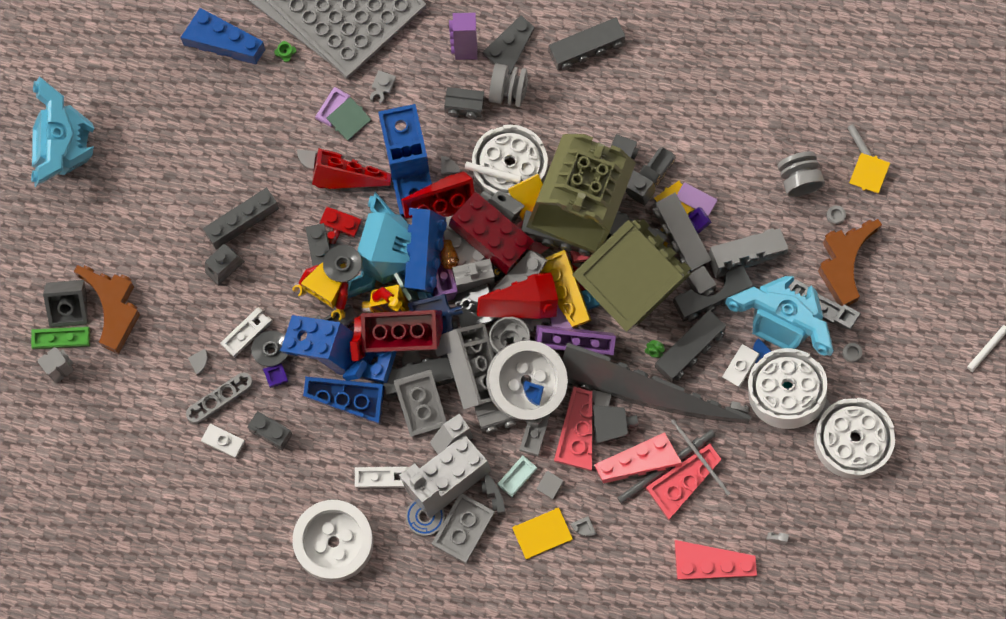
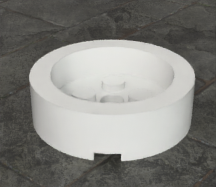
(508, 142)
(543, 368)
(787, 407)
(849, 457)
(331, 520)

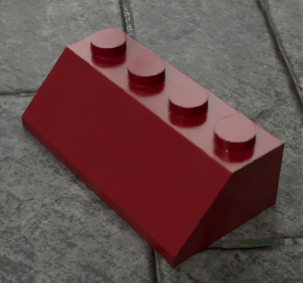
(401, 330)

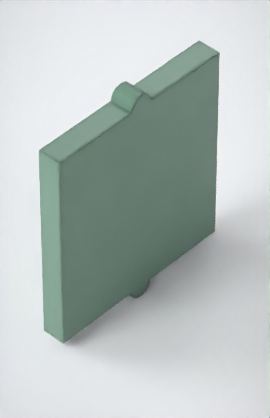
(348, 118)
(411, 295)

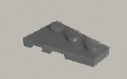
(510, 44)

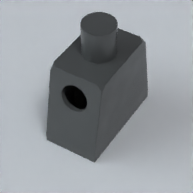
(505, 204)
(222, 263)
(611, 423)

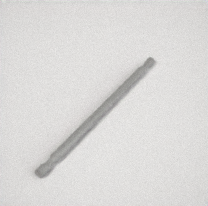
(700, 457)

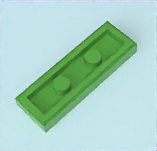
(60, 338)

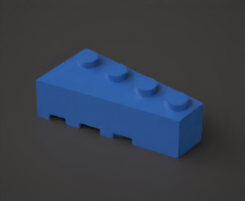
(220, 37)
(424, 249)
(351, 397)

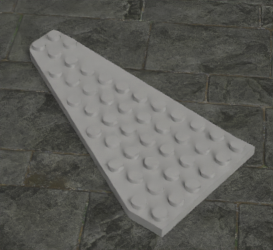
(342, 30)

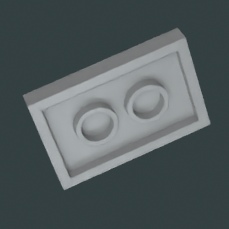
(420, 402)
(463, 528)

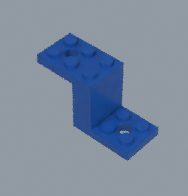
(405, 151)
(331, 346)

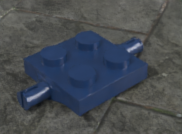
(438, 303)

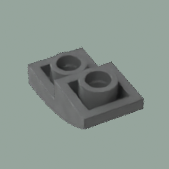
(492, 491)

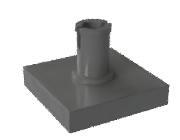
(469, 303)

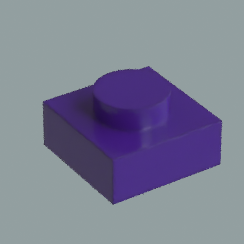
(699, 219)
(275, 375)

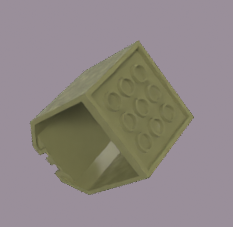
(582, 192)

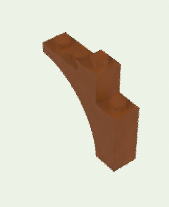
(839, 272)
(118, 316)

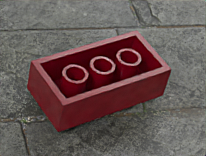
(491, 233)

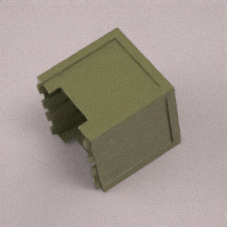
(632, 273)

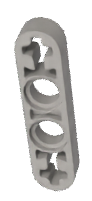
(217, 395)

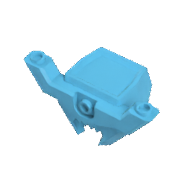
(57, 136)
(381, 248)
(785, 316)

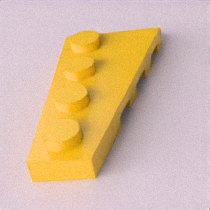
(567, 288)

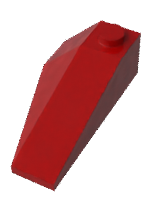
(337, 173)
(441, 197)
(525, 299)

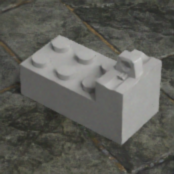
(472, 267)
(469, 358)
(445, 476)

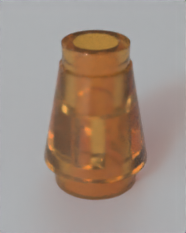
(448, 255)

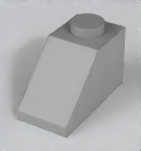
(450, 433)

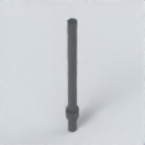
(697, 442)

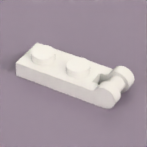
(246, 332)
(378, 477)

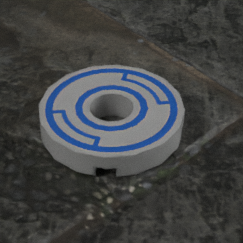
(423, 528)

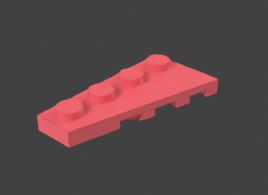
(576, 435)
(645, 457)
(679, 483)
(707, 562)

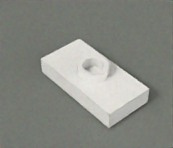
(740, 365)
(223, 441)

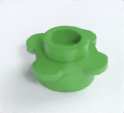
(284, 45)
(654, 349)

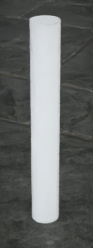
(492, 172)
(987, 349)

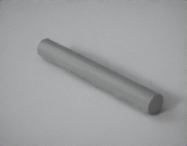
(858, 140)

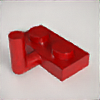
(339, 223)

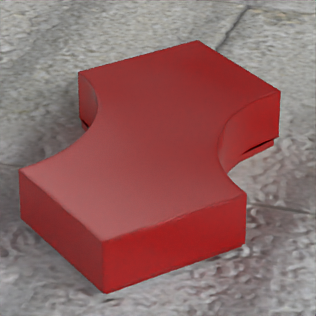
(356, 342)

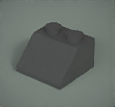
(66, 303)

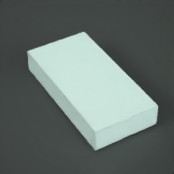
(517, 476)

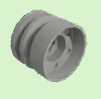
(508, 85)
(801, 174)
(507, 331)

